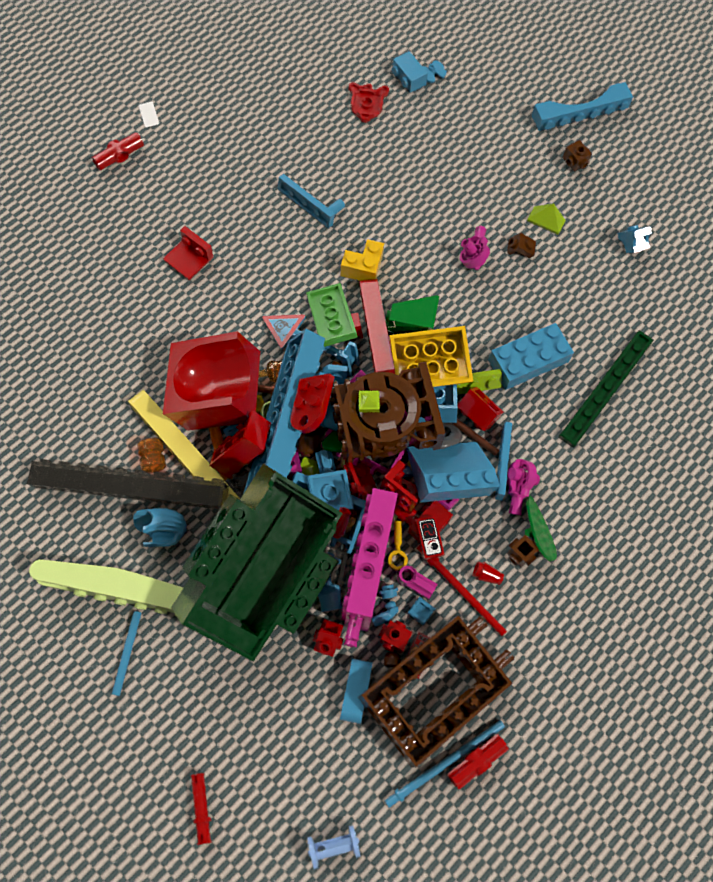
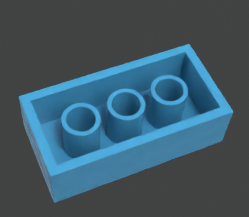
(531, 355)

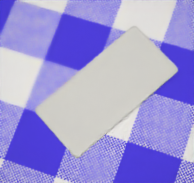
(148, 114)

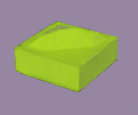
(369, 401)
(309, 467)

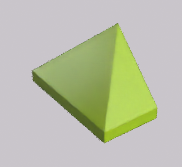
(547, 217)

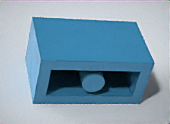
(409, 71)

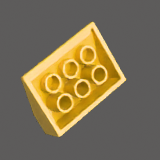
(442, 349)

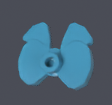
(436, 67)

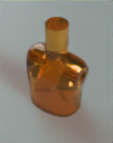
(272, 370)

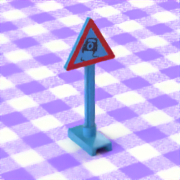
(286, 326)

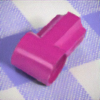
(418, 583)

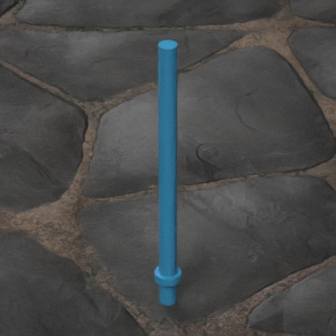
(442, 765)

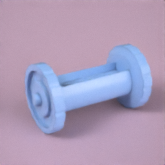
(333, 847)

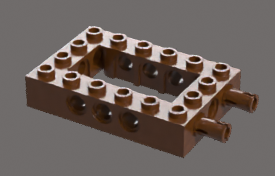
(485, 670)

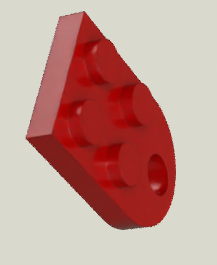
(311, 402)

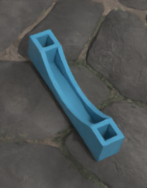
(554, 114)

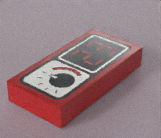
(429, 537)

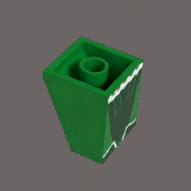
(412, 315)

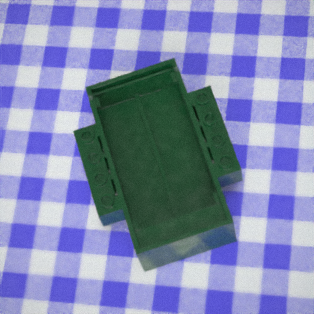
(258, 564)

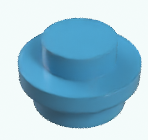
(388, 591)

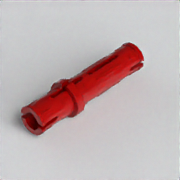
(201, 809)

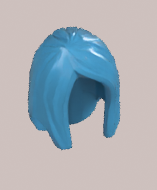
(162, 525)

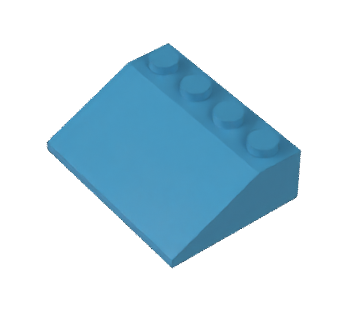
(452, 472)

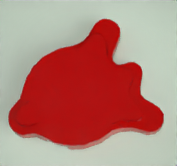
(367, 102)

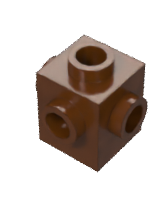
(577, 156)
(527, 547)

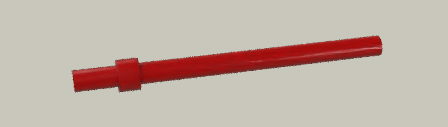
(465, 593)

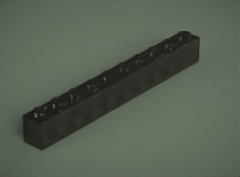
(128, 485)

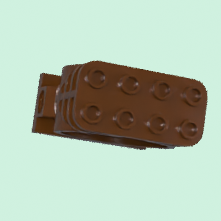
(409, 387)

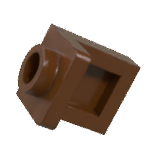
(522, 244)

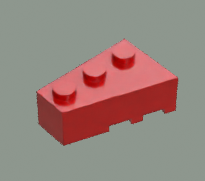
(242, 447)

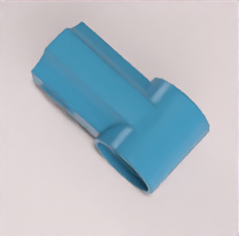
(325, 461)

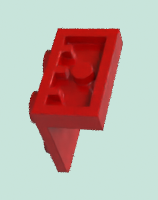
(189, 254)
(359, 479)
(405, 500)

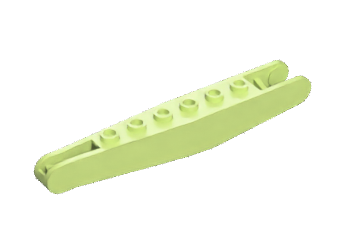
(107, 583)

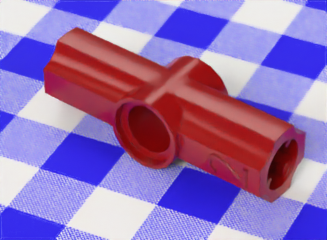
(117, 151)
(478, 761)

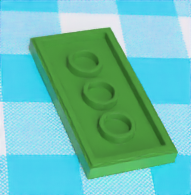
(331, 314)

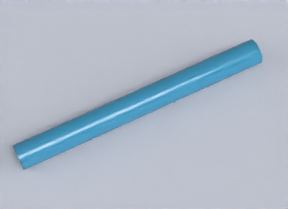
(126, 653)

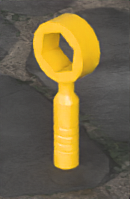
(397, 541)

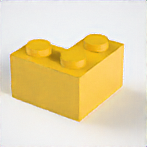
(364, 265)

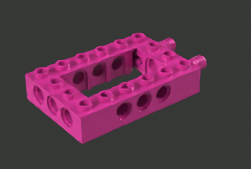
(363, 585)

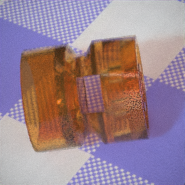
(151, 455)

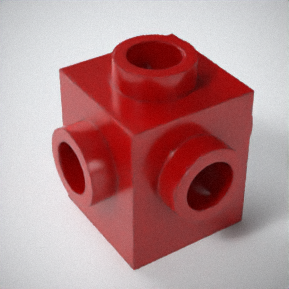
(398, 629)
(328, 638)

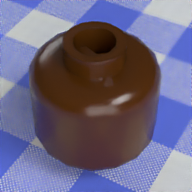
(309, 443)

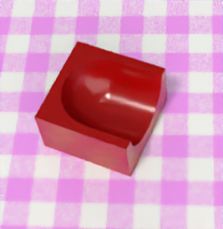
(211, 381)

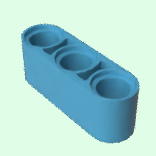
(357, 683)

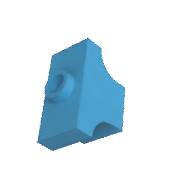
(635, 238)

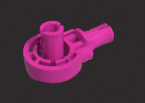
(475, 249)
(520, 483)

